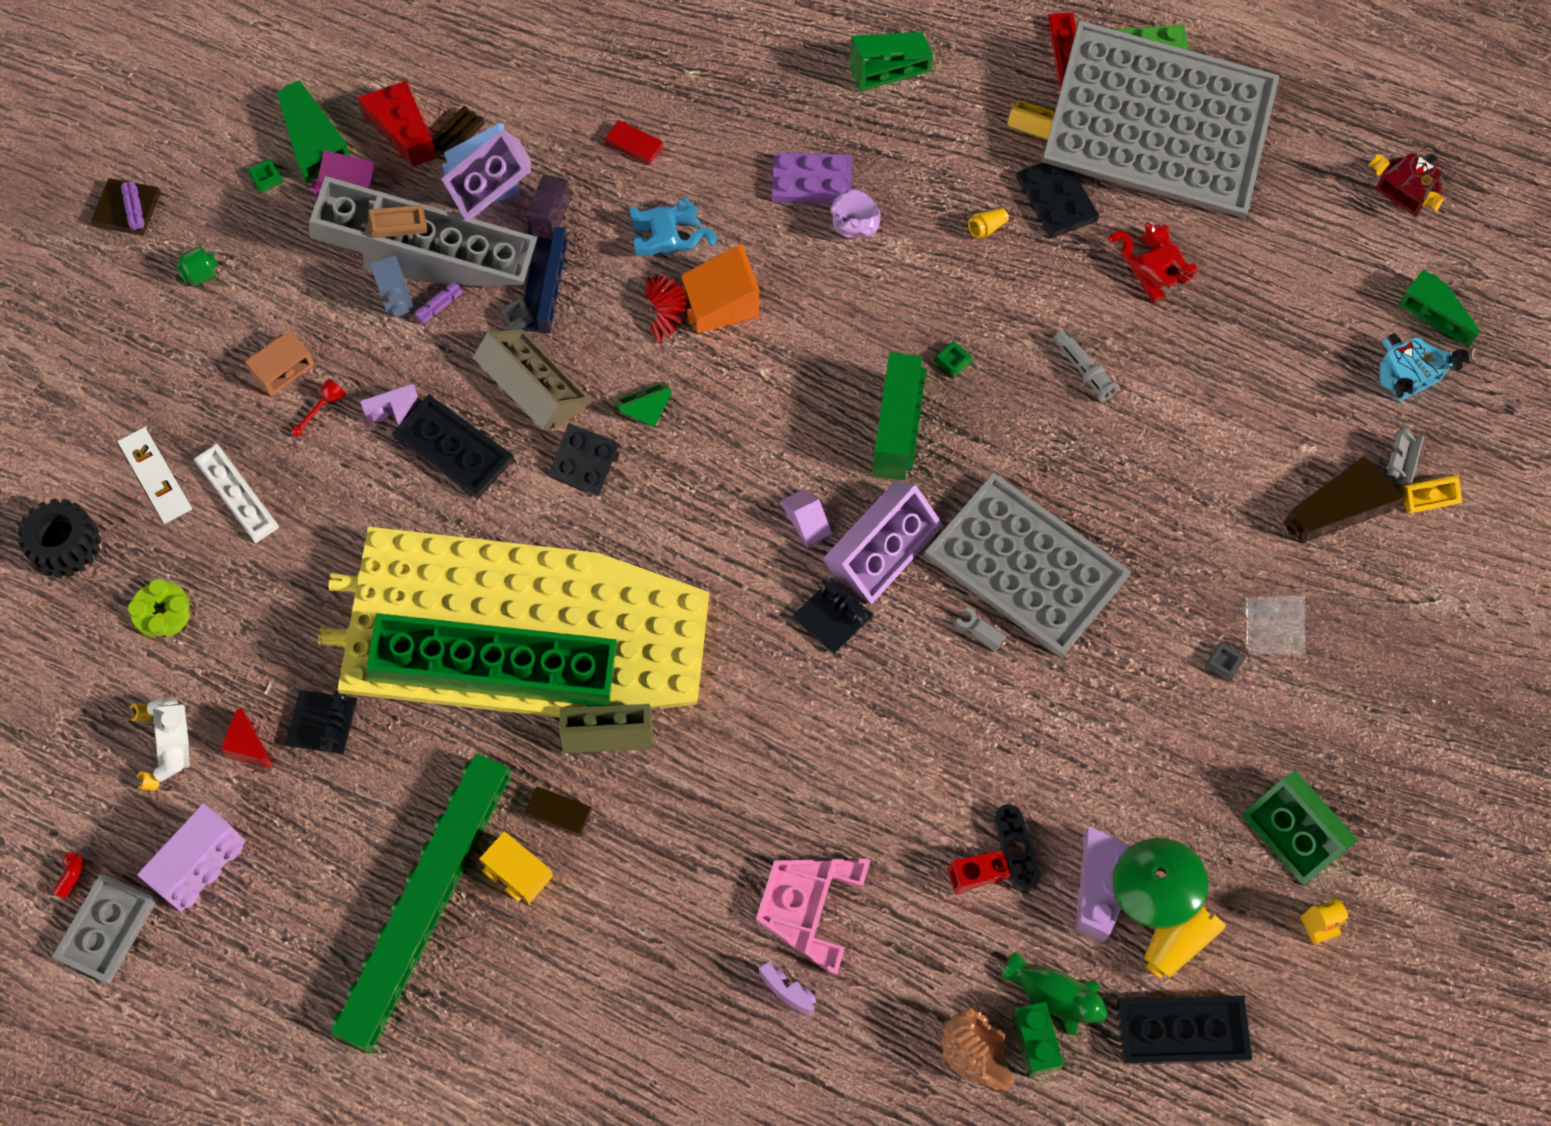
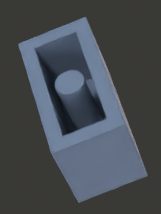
(392, 286)

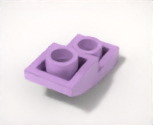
(794, 996)

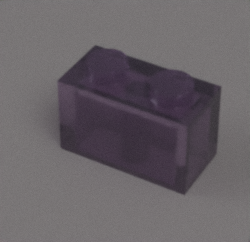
(548, 206)

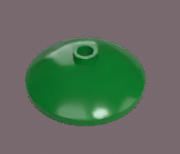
(1160, 901)

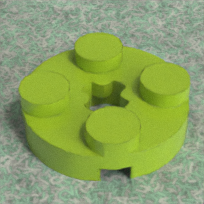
(154, 594)

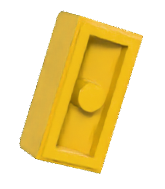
(1031, 118)
(1431, 493)

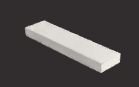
(236, 493)

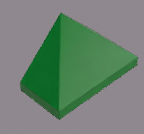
(645, 403)

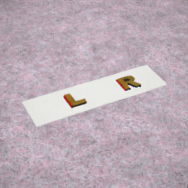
(154, 475)

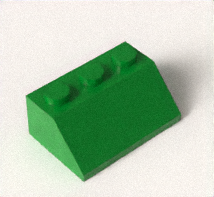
(1299, 827)

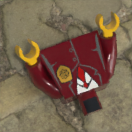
(1410, 181)

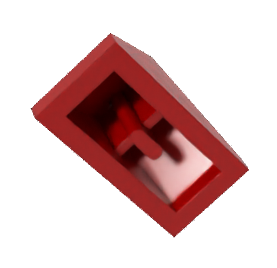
(244, 743)

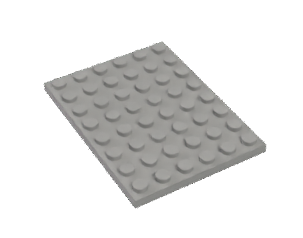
(1161, 119)

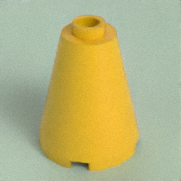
(1177, 945)

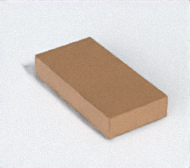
(397, 221)

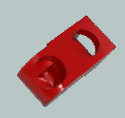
(977, 871)

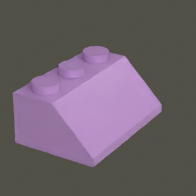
(487, 173)

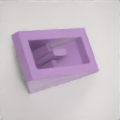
(807, 517)

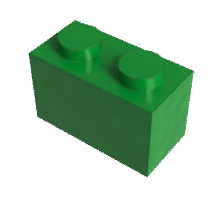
(1037, 1039)

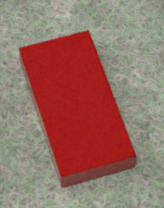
(634, 142)

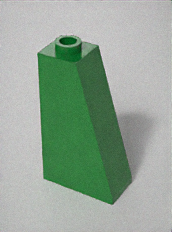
(308, 129)

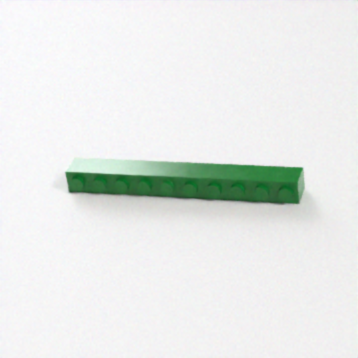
(421, 904)

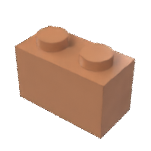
(279, 362)

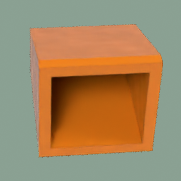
(721, 291)

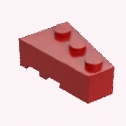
(400, 121)

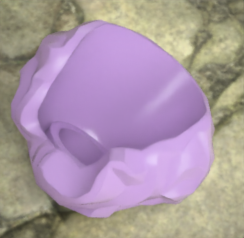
(855, 214)

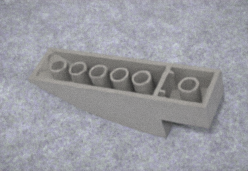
(448, 253)

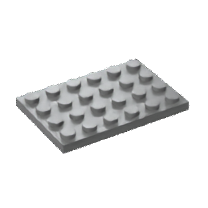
(1027, 564)

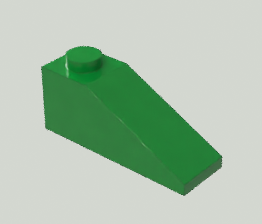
(1438, 306)

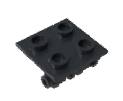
(584, 459)
(832, 615)
(321, 721)

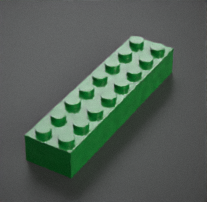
(491, 660)

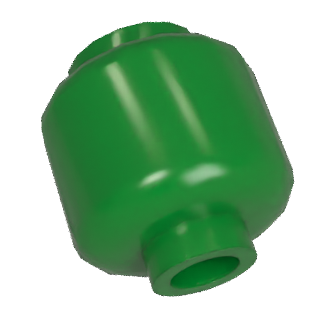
(197, 266)

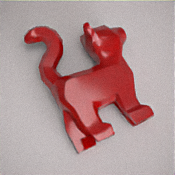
(1153, 265)

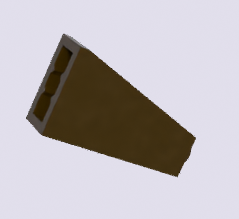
(1344, 501)

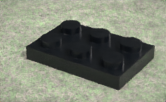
(1057, 198)

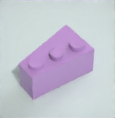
(1096, 900)

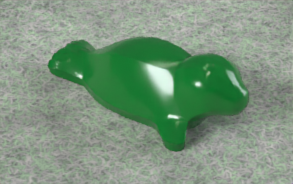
(1065, 996)

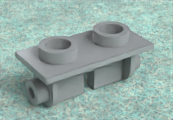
(1404, 458)

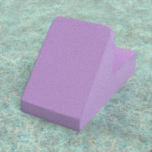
(395, 402)

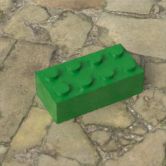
(899, 416)

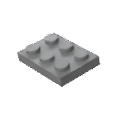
(104, 928)

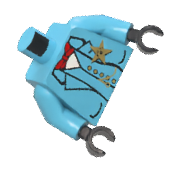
(1416, 365)

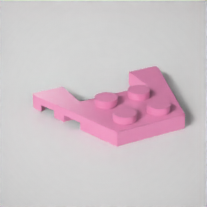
(796, 900)

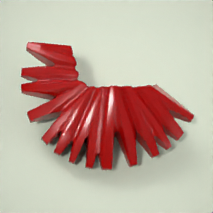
(668, 302)

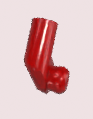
(74, 866)

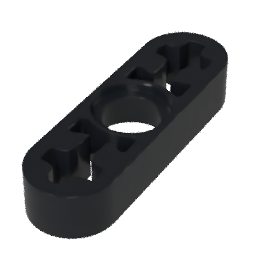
(1018, 824)

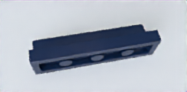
(545, 280)

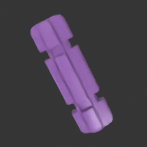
(132, 205)
(438, 302)

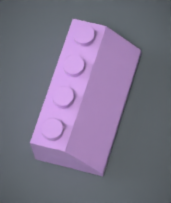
(883, 541)

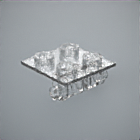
(1275, 624)

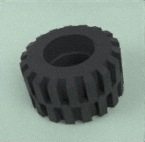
(48, 521)

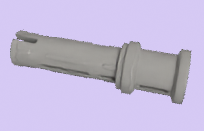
(1092, 373)

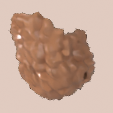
(976, 1050)

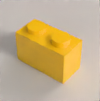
(516, 868)

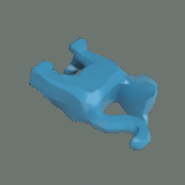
(663, 223)

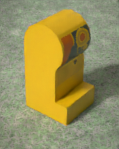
(1324, 920)

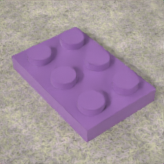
(810, 177)

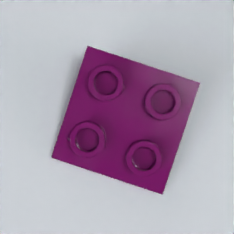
(345, 169)

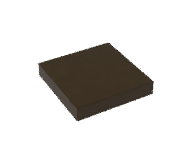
(111, 209)

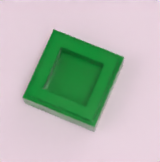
(265, 176)
(953, 359)

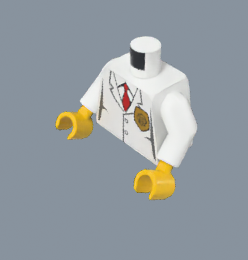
(170, 739)

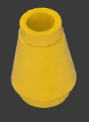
(987, 222)

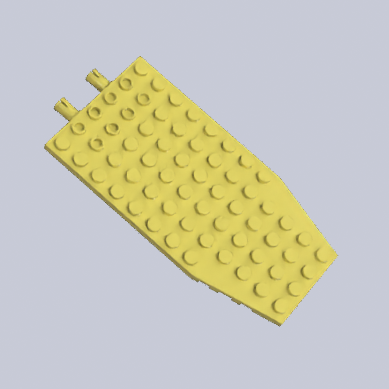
(530, 588)

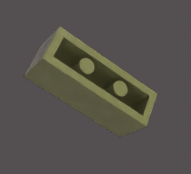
(606, 728)

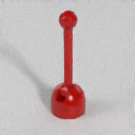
(330, 393)

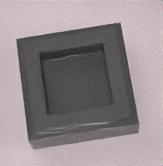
(516, 314)
(1225, 661)

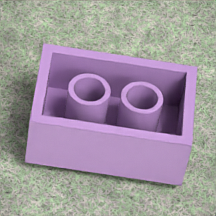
(192, 858)

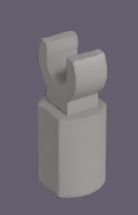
(981, 630)

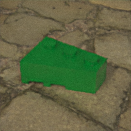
(888, 58)

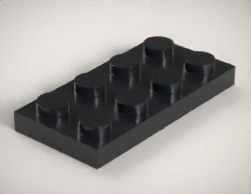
(453, 446)
(1184, 1030)

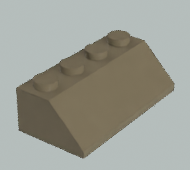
(530, 378)

